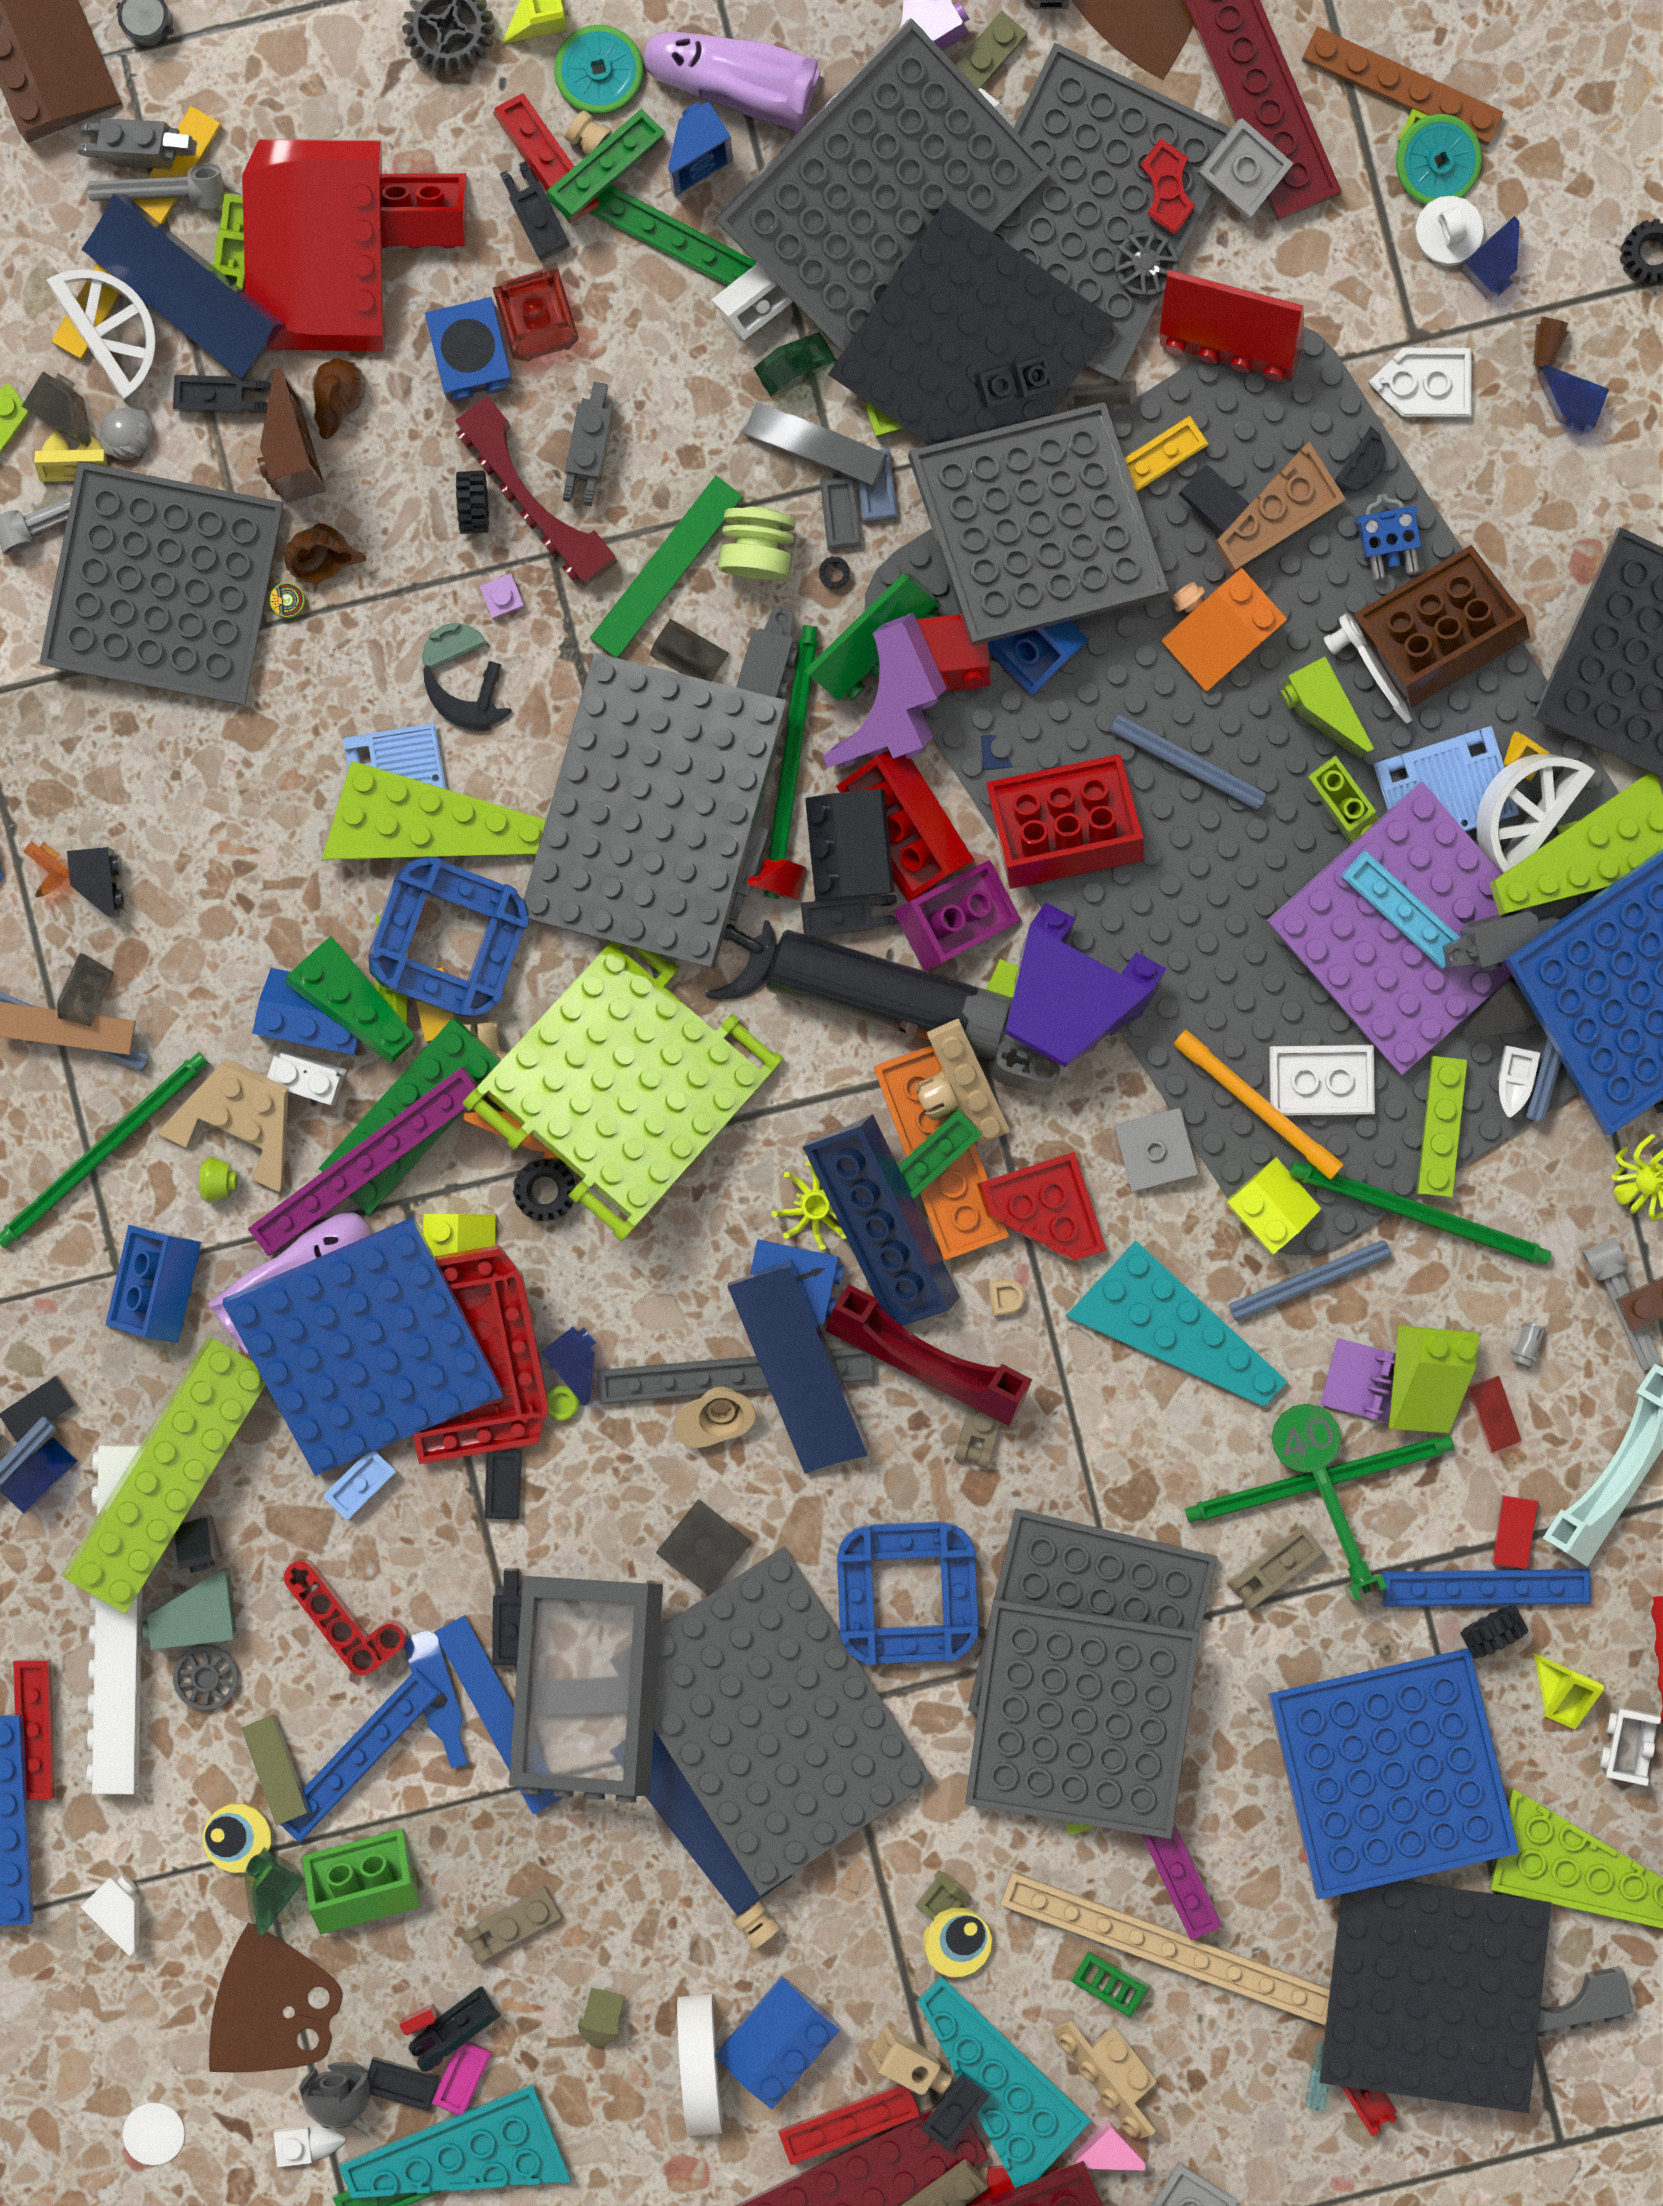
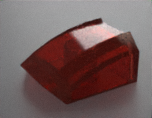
(536, 314)

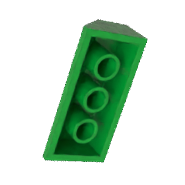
(854, 653)

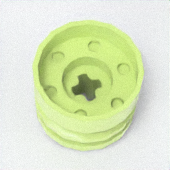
(757, 537)

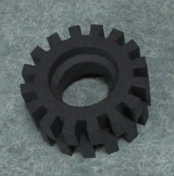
(1632, 257)
(472, 502)
(525, 1180)
(1494, 1631)

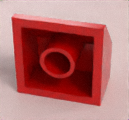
(956, 660)

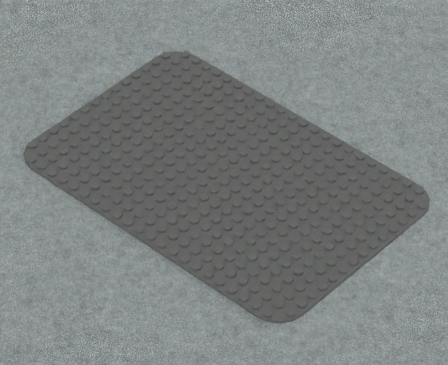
(1213, 861)

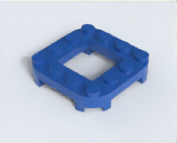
(495, 954)
(907, 1643)

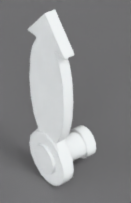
(1350, 633)

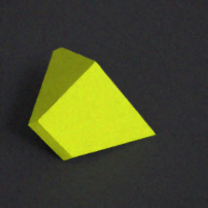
(535, 19)
(1565, 1692)

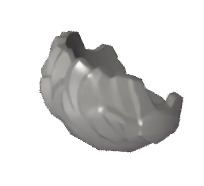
(125, 433)

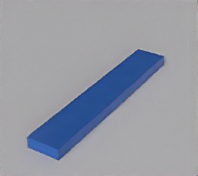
(1486, 1587)
(486, 1694)
(363, 1750)

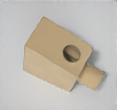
(907, 2062)

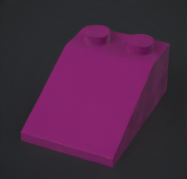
(956, 915)

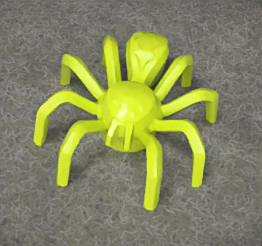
(1648, 1180)
(814, 1207)

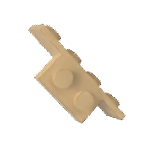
(1113, 2072)

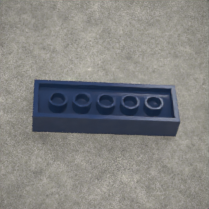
(182, 285)
(882, 1222)
(798, 1367)
(693, 1828)

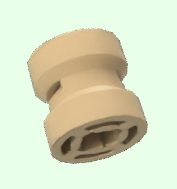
(586, 132)
(748, 1922)

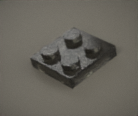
(704, 1546)

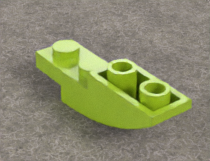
(1343, 799)

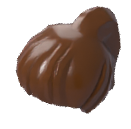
(336, 393)
(319, 554)

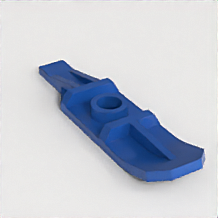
(445, 1721)

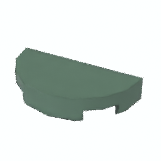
(450, 643)

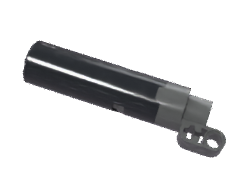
(905, 1002)

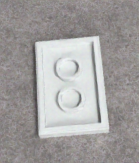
(1322, 1079)

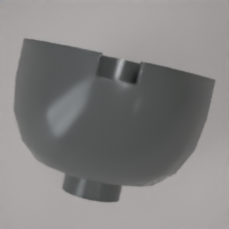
(337, 2095)

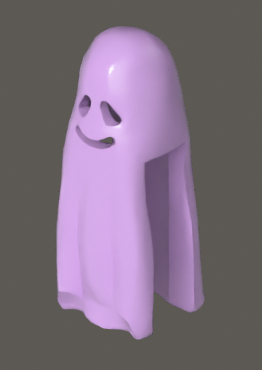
(737, 74)
(318, 1241)

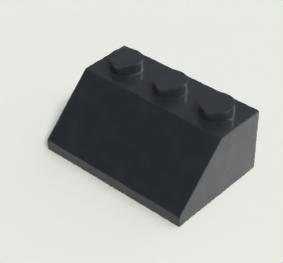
(849, 844)

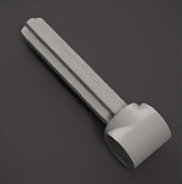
(202, 187)
(17, 529)
(1606, 1264)

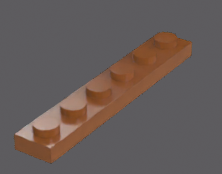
(1398, 82)

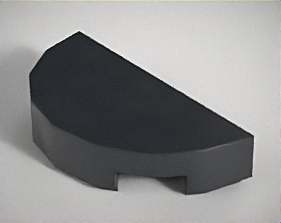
(1364, 463)

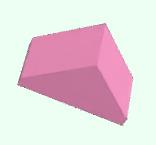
(1110, 2151)

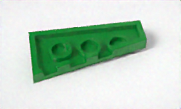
(346, 996)

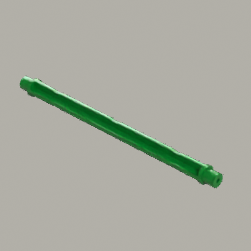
(792, 747)
(103, 1148)
(1422, 1213)
(1306, 1482)

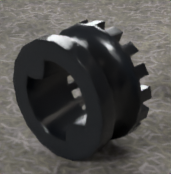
(825, 578)

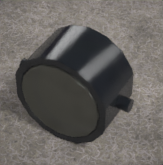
(145, 21)

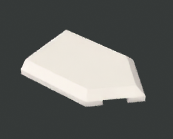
(1427, 382)

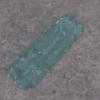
(1315, 2099)

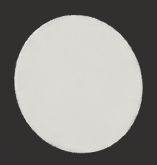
(153, 2134)

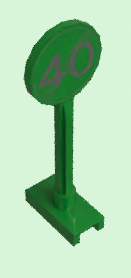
(1307, 1441)

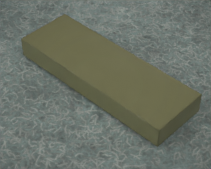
(275, 1770)

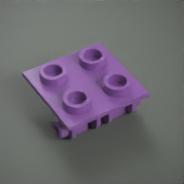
(1360, 1380)

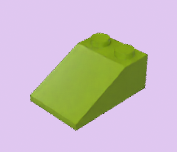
(1322, 702)
(1431, 1377)

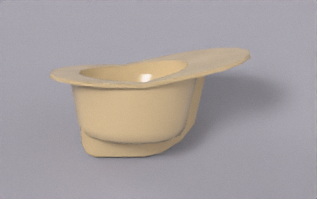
(714, 1418)

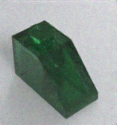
(794, 363)
(269, 1887)

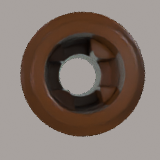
(1549, 340)

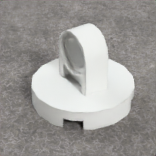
(1449, 230)

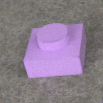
(502, 596)

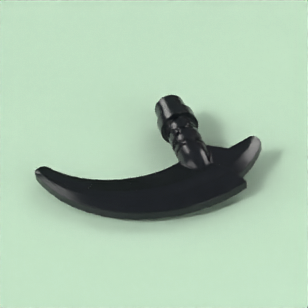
(468, 714)
(756, 973)

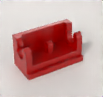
(1372, 2107)

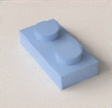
(359, 1484)

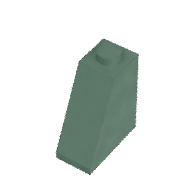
(195, 1616)

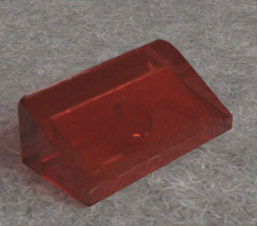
(1494, 1414)

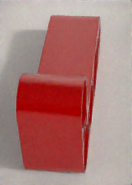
(340, 1613)

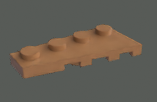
(1284, 506)

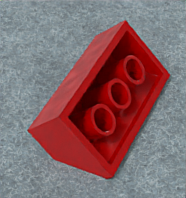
(424, 209)
(920, 833)

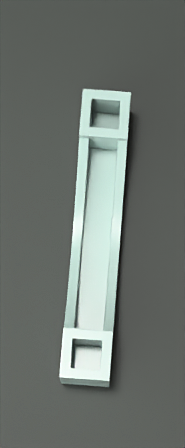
(1588, 1521)

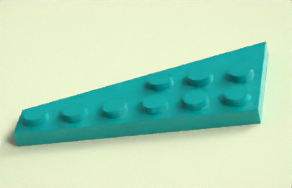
(1160, 1316)
(1025, 2112)
(477, 2149)

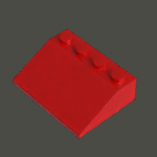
(1231, 326)
(1065, 821)

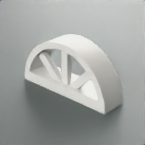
(92, 336)
(1542, 818)
(699, 2065)

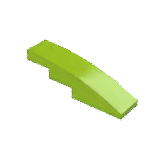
(230, 240)

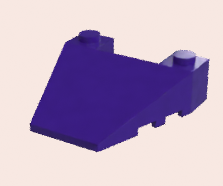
(1067, 998)

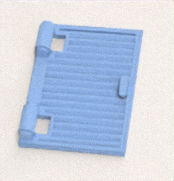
(402, 751)
(1449, 774)

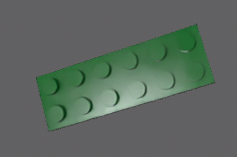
(446, 1053)

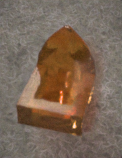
(47, 858)

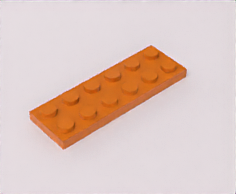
(953, 1197)

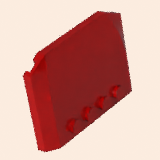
(316, 241)
(499, 1313)

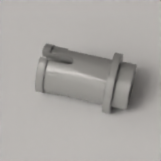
(1528, 1345)

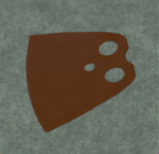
(1141, 30)
(249, 2006)

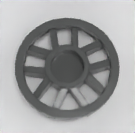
(1144, 262)
(205, 1677)

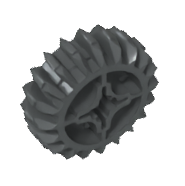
(461, 34)

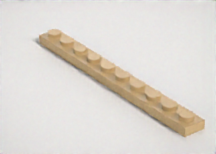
(1166, 1947)

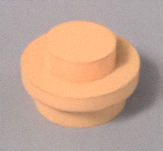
(1188, 597)

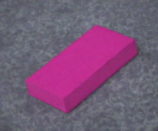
(461, 2077)

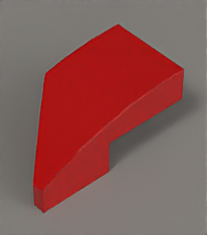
(780, 878)

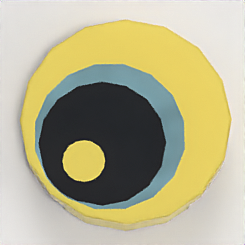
(235, 1836)
(957, 1942)

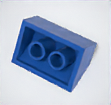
(699, 147)
(1039, 653)
(292, 1018)
(153, 1284)
(777, 2042)

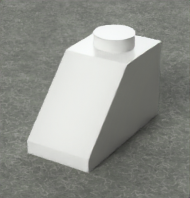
(117, 1911)

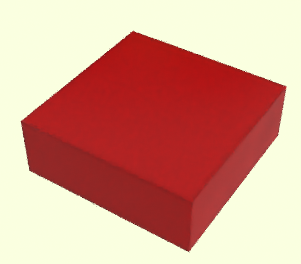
(419, 2019)

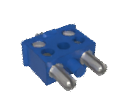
(1391, 523)

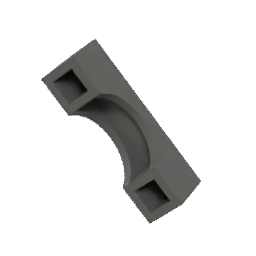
(1600, 1997)

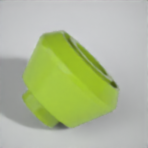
(216, 1180)

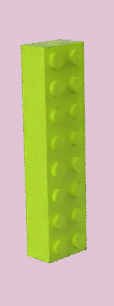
(165, 1475)

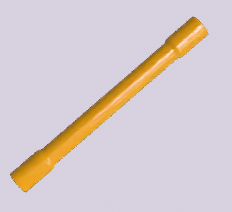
(1314, 1152)

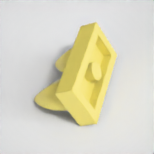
(60, 463)

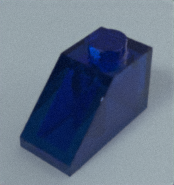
(1495, 261)
(1572, 399)
(574, 1361)
(38, 1475)

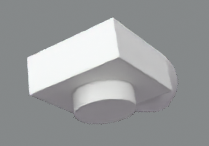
(1516, 1078)
(305, 2144)

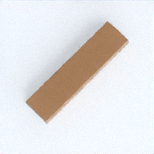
(43, 1026)

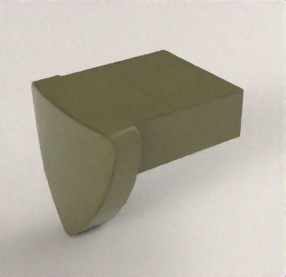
(942, 1895)
(601, 2018)

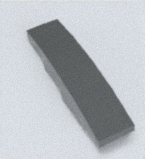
(815, 444)

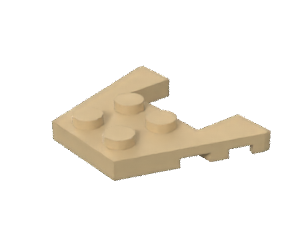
(243, 1106)

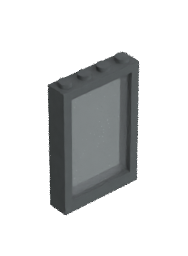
(586, 1687)

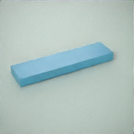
(1399, 906)

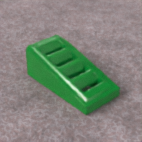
(1129, 1980)

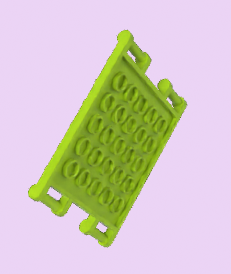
(623, 1084)

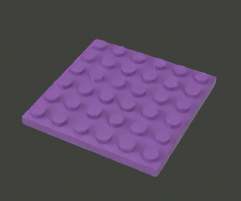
(1365, 961)

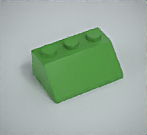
(360, 1881)

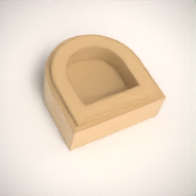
(1006, 1296)

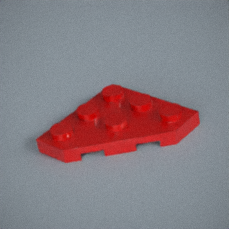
(1046, 1206)

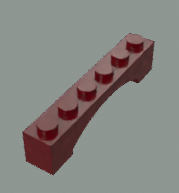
(486, 430)
(867, 1326)

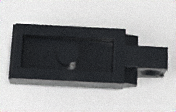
(506, 1619)

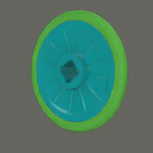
(593, 47)
(1429, 138)

